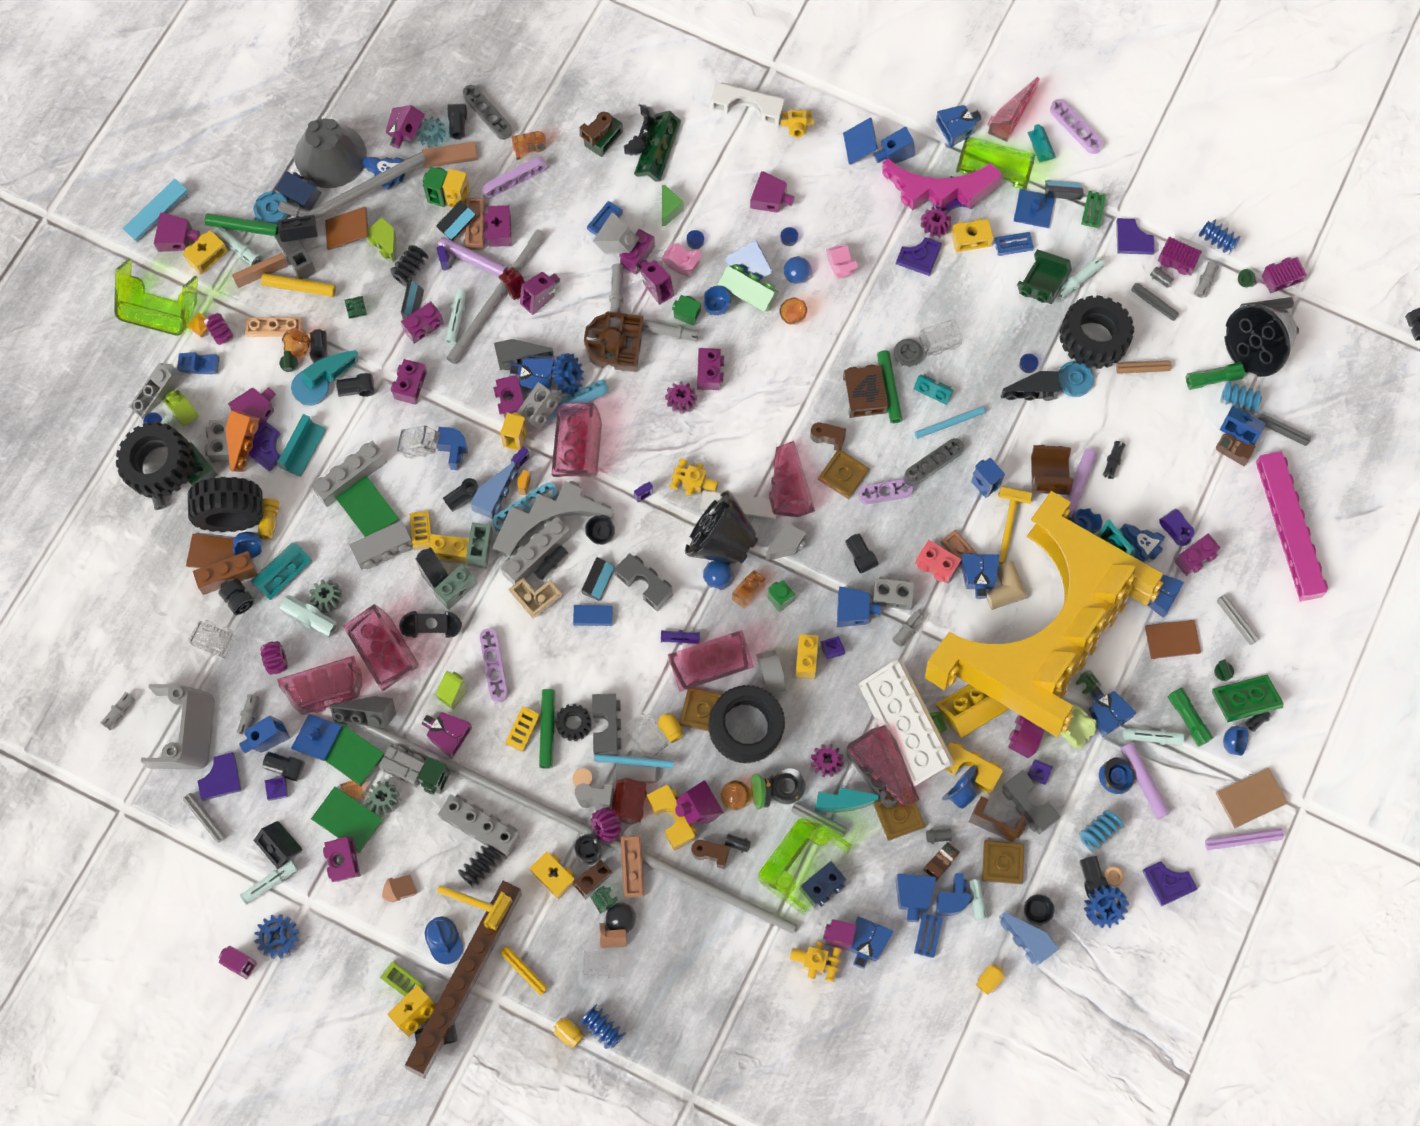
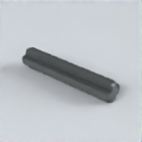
(1154, 301)
(1281, 303)
(1285, 429)

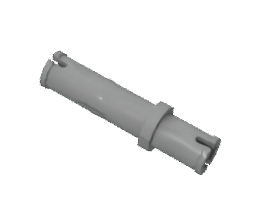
(616, 288)
(670, 330)

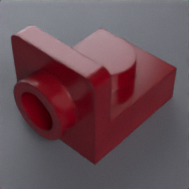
(512, 280)

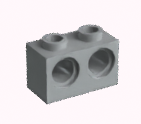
(539, 405)
(216, 441)
(893, 599)

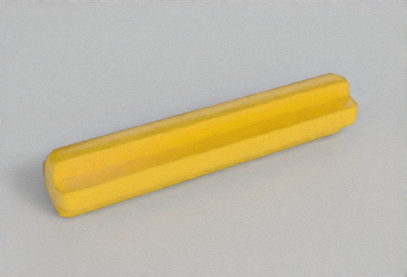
(523, 970)

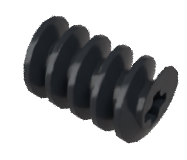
(408, 263)
(479, 865)

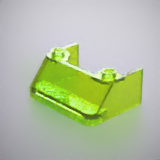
(1011, 162)
(149, 310)
(774, 872)

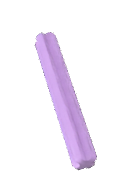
(1244, 839)

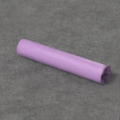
(472, 257)
(1080, 479)
(1145, 781)

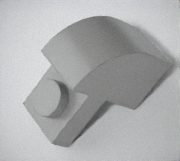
(771, 671)

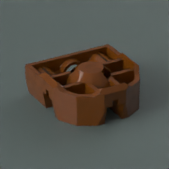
(630, 326)

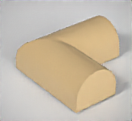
(1011, 589)
(535, 601)

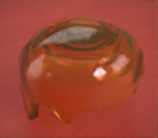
(793, 311)
(296, 341)
(736, 795)

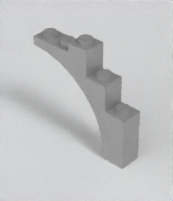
(520, 524)

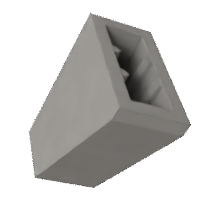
(615, 236)

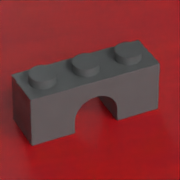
(632, 570)
(606, 707)
(1039, 817)

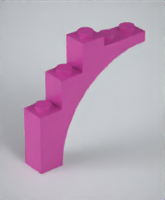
(942, 191)

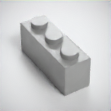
(381, 545)

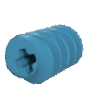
(1241, 396)
(1099, 829)

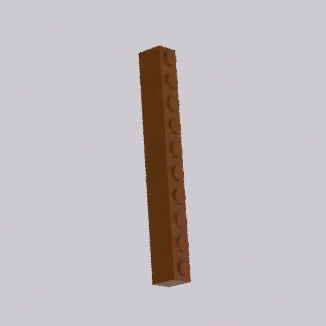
(459, 988)

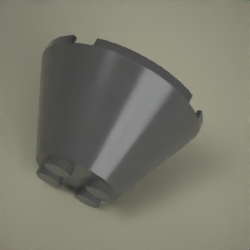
(329, 153)

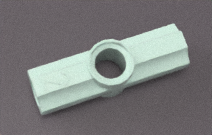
(308, 616)

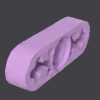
(881, 498)

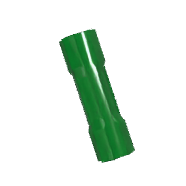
(1202, 378)
(1197, 728)

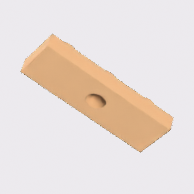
(263, 326)

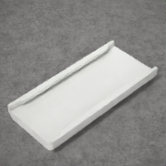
(900, 707)

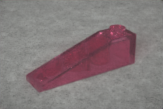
(1009, 114)
(790, 489)
(882, 756)

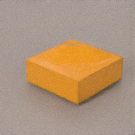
(197, 325)
(523, 482)

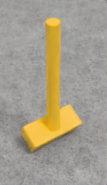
(1014, 495)
(496, 911)

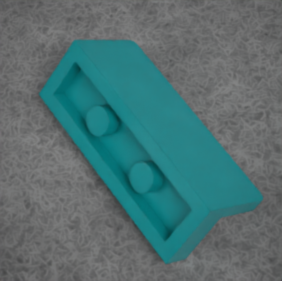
(301, 446)
(281, 570)

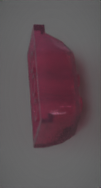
(576, 440)
(381, 646)
(710, 660)
(323, 685)

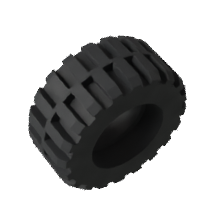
(1102, 312)
(139, 445)
(225, 504)

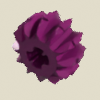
(942, 222)
(218, 328)
(677, 402)
(273, 657)
(834, 764)
(606, 825)

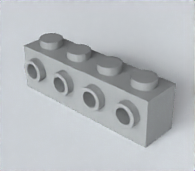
(348, 473)
(532, 555)
(479, 825)

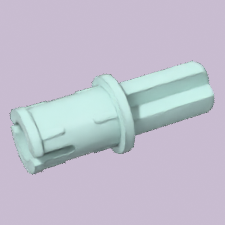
(977, 900)

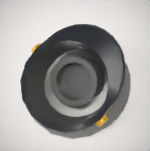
(787, 786)

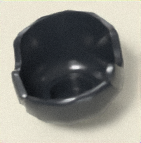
(600, 530)
(1039, 909)
(620, 917)

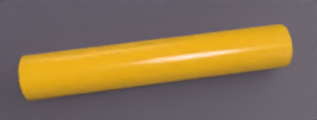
(299, 285)

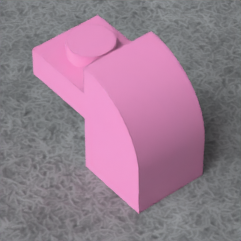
(680, 259)
(841, 261)

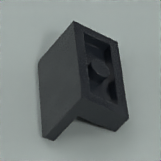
(277, 844)

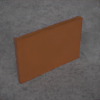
(346, 228)
(208, 550)
(1172, 639)

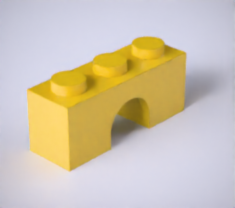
(986, 772)
(664, 801)

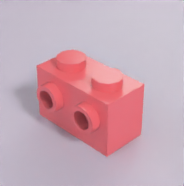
(937, 562)

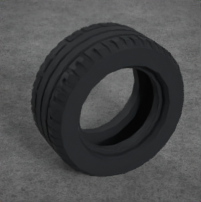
(765, 704)

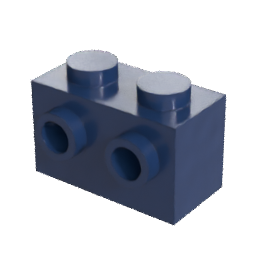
(298, 190)
(823, 884)

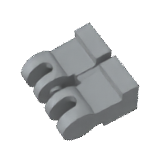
(594, 797)

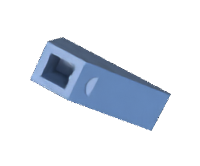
(490, 494)
(1033, 940)

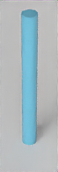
(950, 422)
(633, 761)

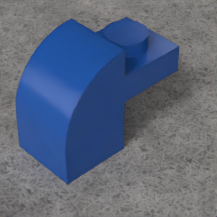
(454, 442)
(953, 903)

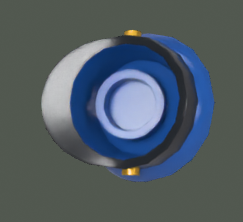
(1116, 776)

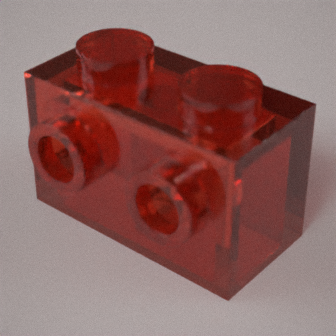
(629, 800)

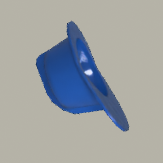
(964, 790)
(443, 940)

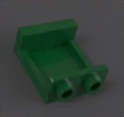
(1045, 277)

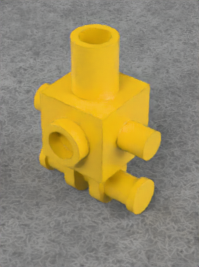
(797, 121)
(693, 478)
(815, 960)

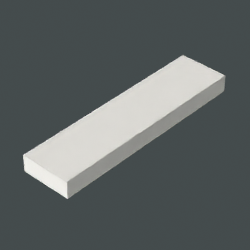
(751, 506)

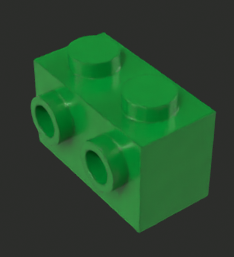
(433, 185)

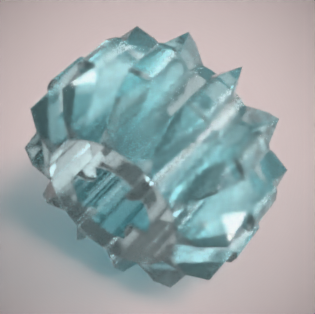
(431, 132)

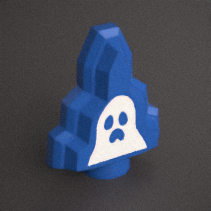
(378, 166)
(1144, 541)

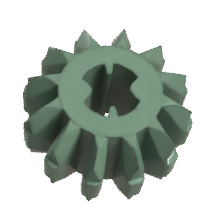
(332, 597)
(376, 792)

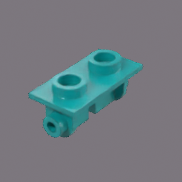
(1041, 143)
(928, 387)

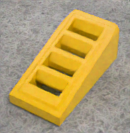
(422, 543)
(520, 718)

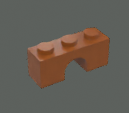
(236, 567)

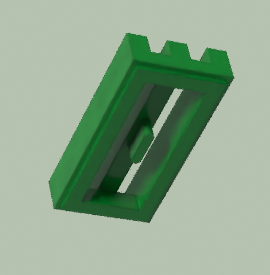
(1096, 196)

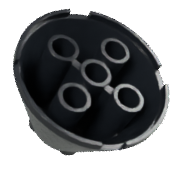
(1260, 338)
(722, 532)

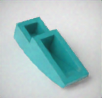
(328, 368)
(845, 801)

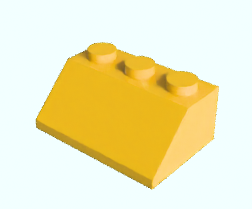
(969, 710)

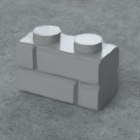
(402, 765)

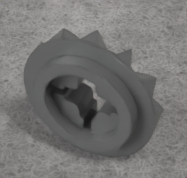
(914, 347)

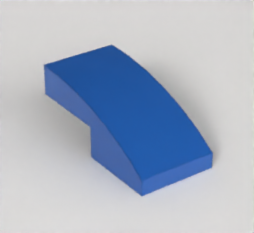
(198, 364)

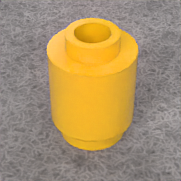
(671, 727)
(990, 979)
(568, 1032)

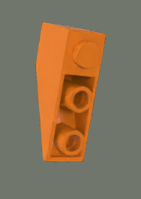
(240, 434)

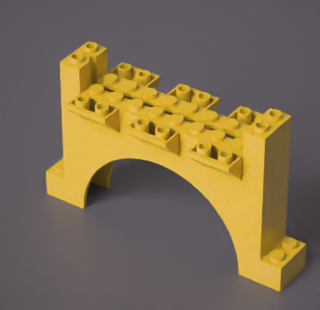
(1036, 671)

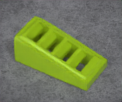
(388, 971)

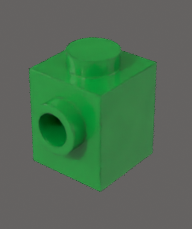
(686, 309)
(780, 595)

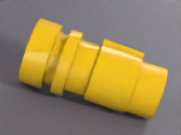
(267, 525)

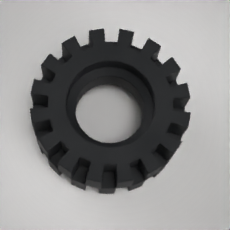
(573, 734)

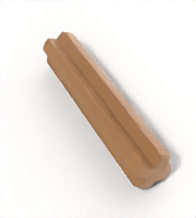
(1143, 366)

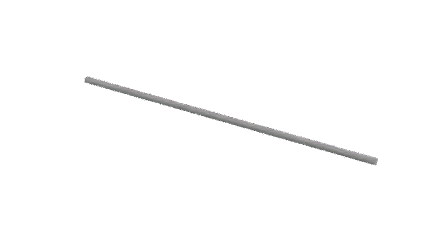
(583, 828)

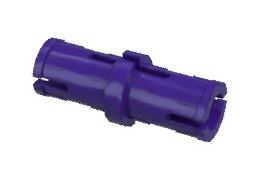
(680, 637)

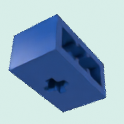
(1242, 426)
(987, 477)

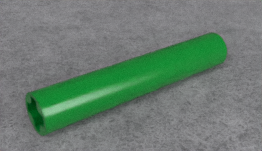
(241, 224)
(894, 409)
(547, 729)

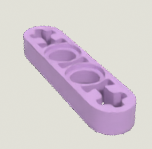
(1077, 125)
(514, 177)
(493, 665)

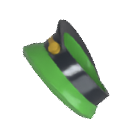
(761, 790)

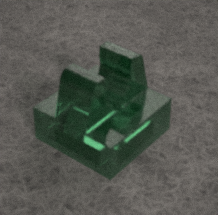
(355, 307)
(1090, 680)
(602, 899)

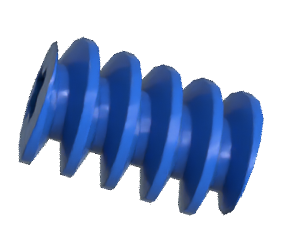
(1219, 236)
(602, 1028)

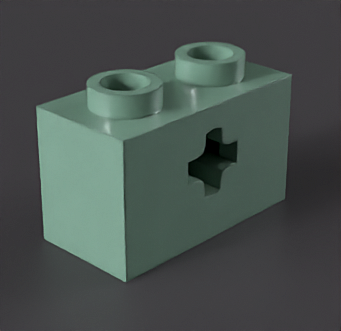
(479, 545)
(454, 587)

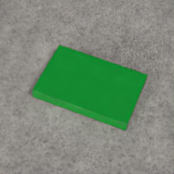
(367, 507)
(1247, 698)
(354, 756)
(347, 818)

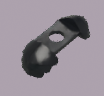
(637, 145)
(415, 623)

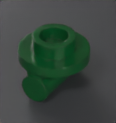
(1247, 278)
(288, 362)
(1223, 670)

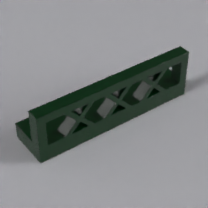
(660, 146)

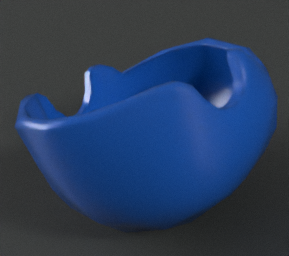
(797, 270)
(717, 300)
(1088, 520)
(248, 542)
(718, 575)
(1236, 740)

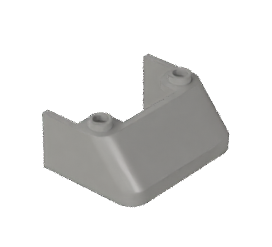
(195, 729)

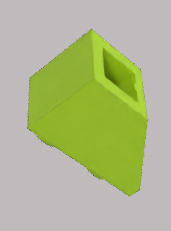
(384, 238)
(180, 407)
(451, 689)

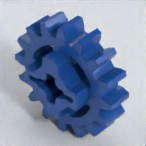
(567, 373)
(1106, 906)
(272, 943)

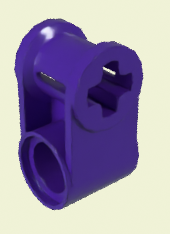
(1177, 527)

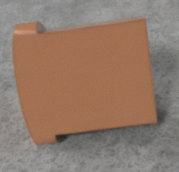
(398, 888)
(612, 938)

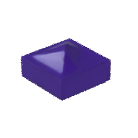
(443, 257)
(520, 457)
(643, 492)
(832, 647)
(1040, 771)
(276, 788)

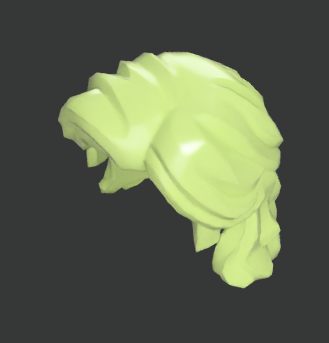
(1080, 728)

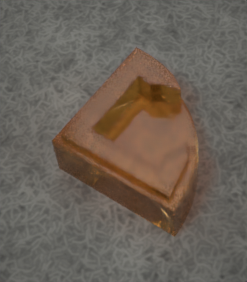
(353, 790)

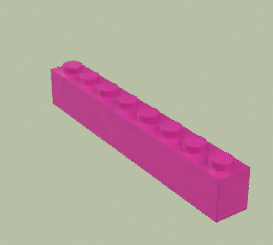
(1291, 526)

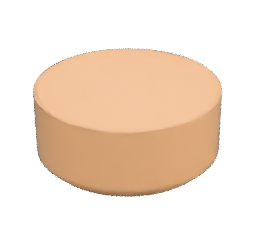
(582, 776)
(1113, 876)

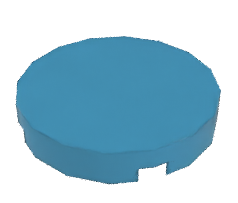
(267, 207)
(1078, 383)
(307, 396)

